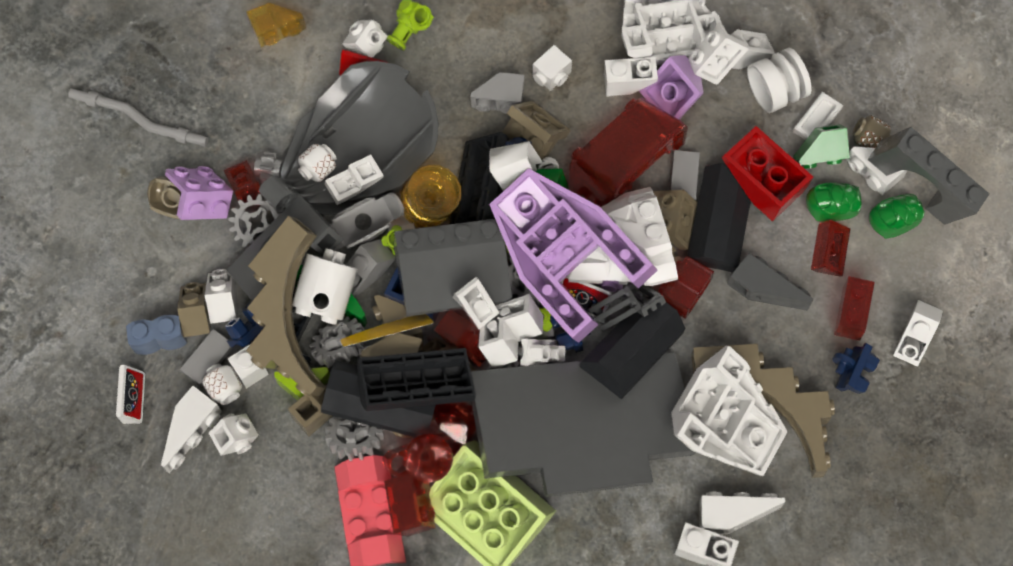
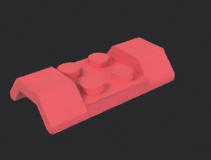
(367, 513)

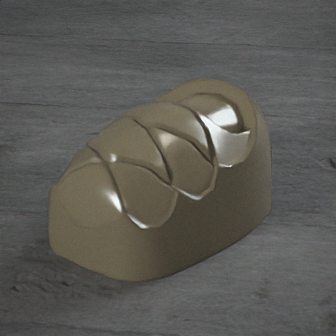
(163, 197)

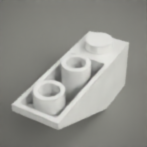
(189, 421)
(729, 513)

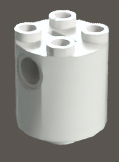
(325, 276)

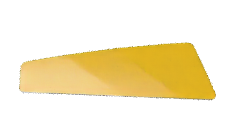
(387, 329)

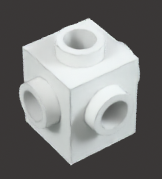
(365, 38)
(233, 434)

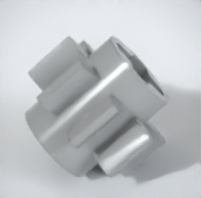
(267, 166)

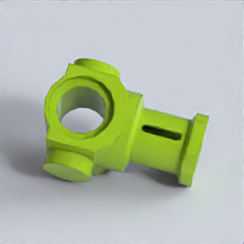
(409, 22)

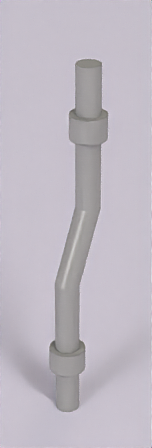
(181, 134)

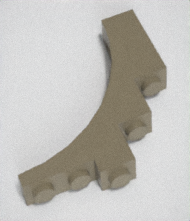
(272, 308)
(803, 411)

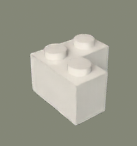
(516, 321)

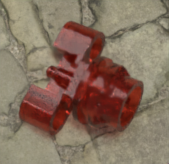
(424, 458)

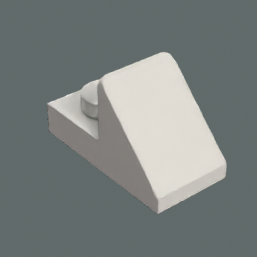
(476, 303)

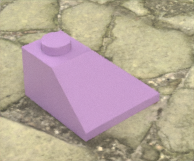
(676, 87)

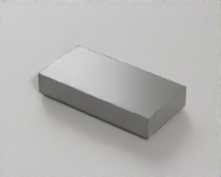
(685, 172)
(210, 352)

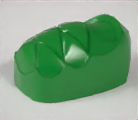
(834, 201)
(896, 215)

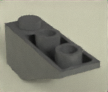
(762, 284)

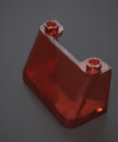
(630, 146)

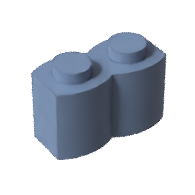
(150, 336)

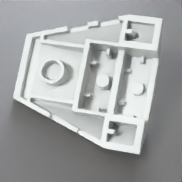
(727, 415)

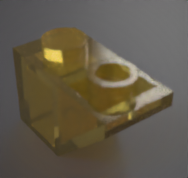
(274, 23)

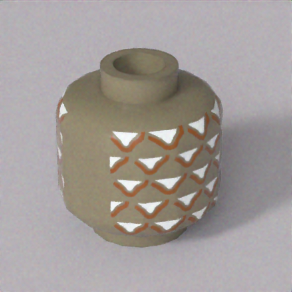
(870, 131)

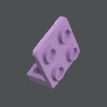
(201, 193)

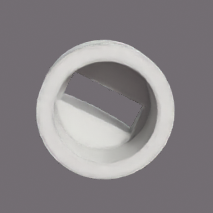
(549, 160)

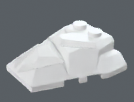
(665, 27)
(642, 222)

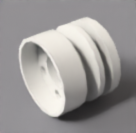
(779, 80)

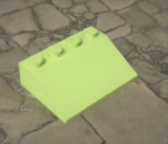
(490, 515)

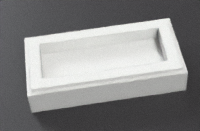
(819, 115)

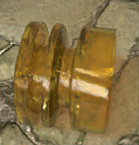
(435, 184)

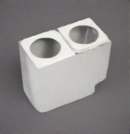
(511, 162)

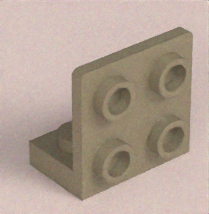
(678, 214)

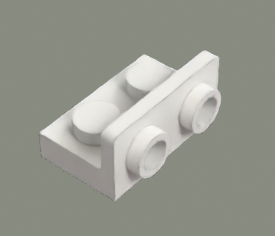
(717, 55)

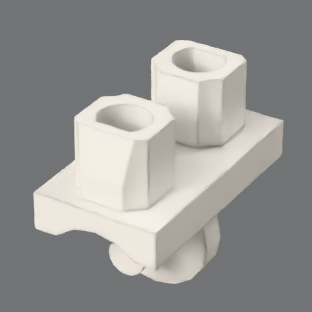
(540, 352)

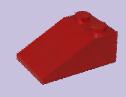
(766, 173)

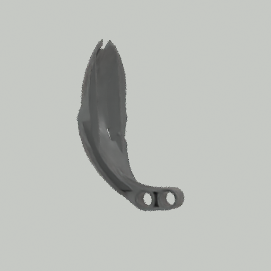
(372, 116)

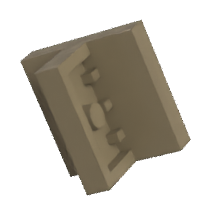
(535, 125)

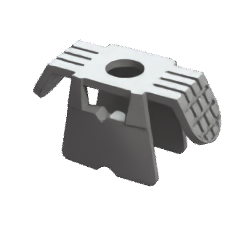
(381, 212)

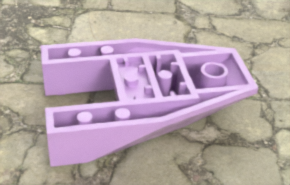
(553, 233)

